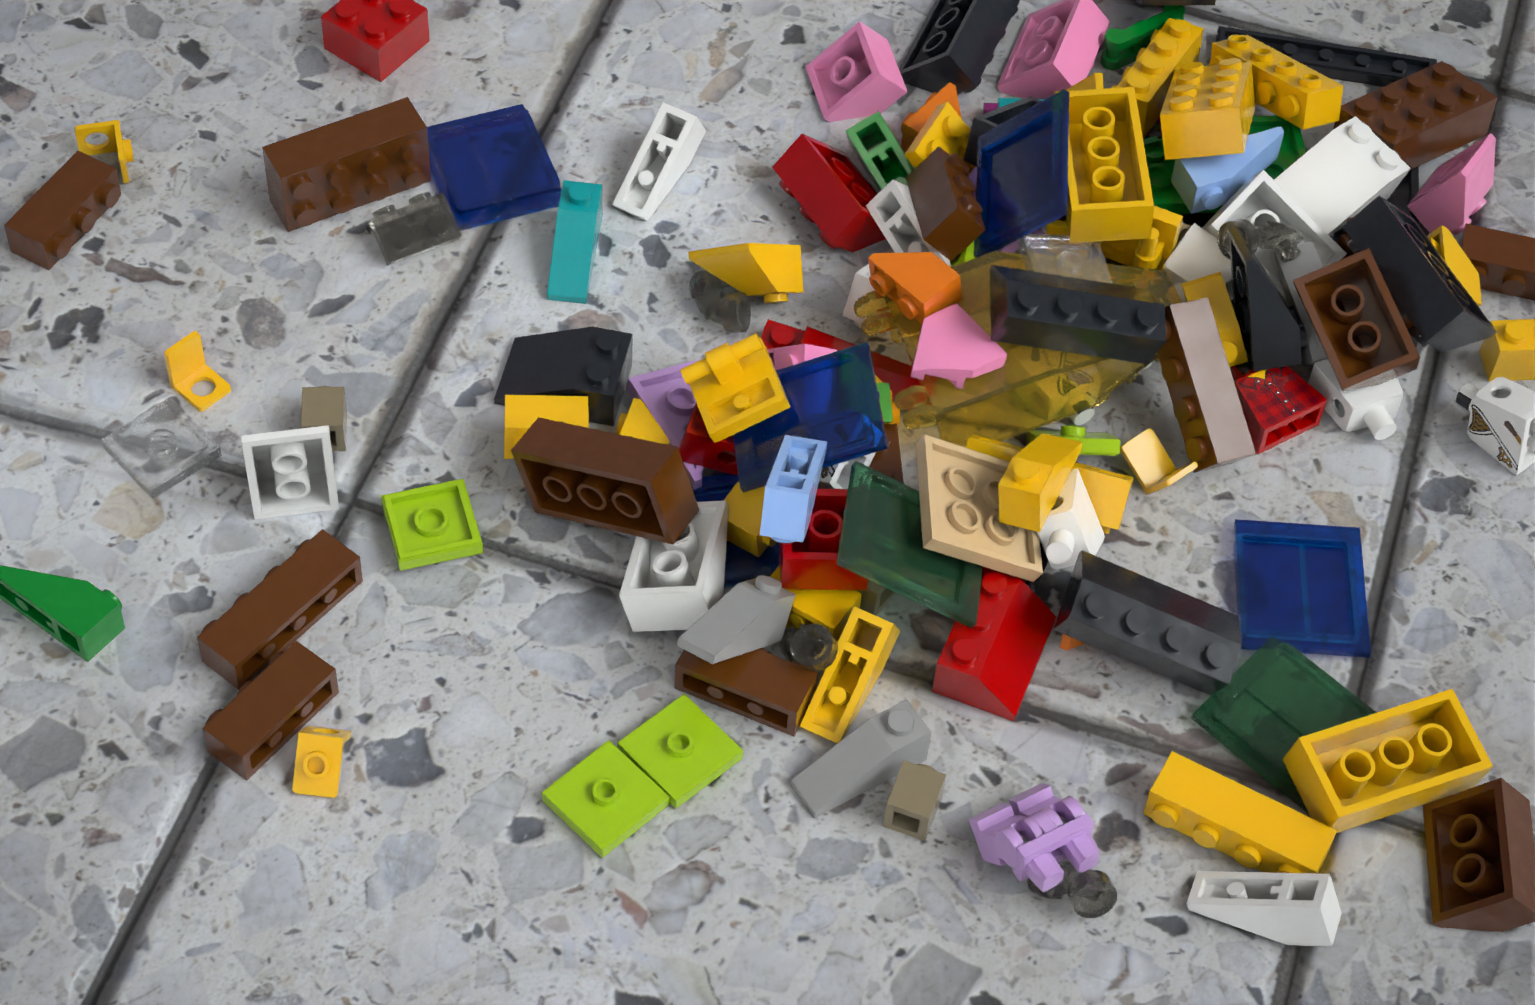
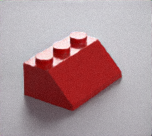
(829, 193)
(999, 655)

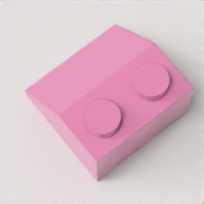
(856, 76)
(1456, 188)

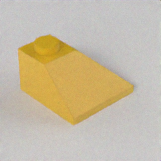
(755, 268)

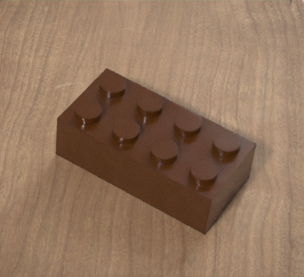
(1425, 113)
(347, 164)
(606, 480)

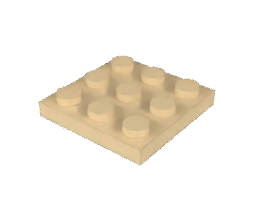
(963, 510)

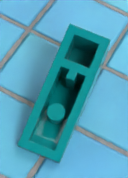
(575, 241)

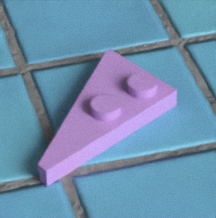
(671, 406)

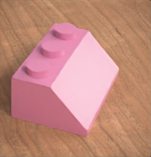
(1054, 49)

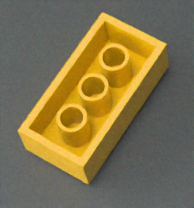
(1208, 109)
(1107, 168)
(1387, 762)

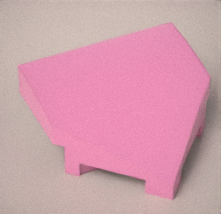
(955, 348)

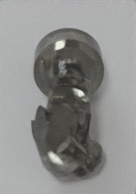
(1270, 236)
(731, 312)
(810, 646)
(1089, 892)

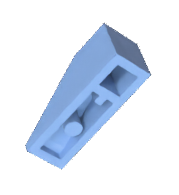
(1214, 179)
(792, 489)

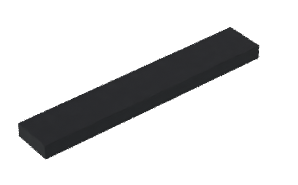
(1338, 60)

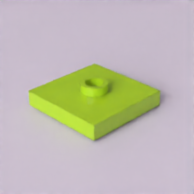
(1092, 442)
(431, 524)
(681, 750)
(605, 798)

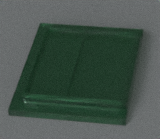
(886, 546)
(1272, 705)

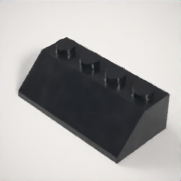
(956, 43)
(1418, 278)
(1075, 315)
(1150, 624)

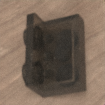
(413, 228)

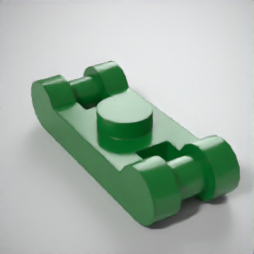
(1125, 44)

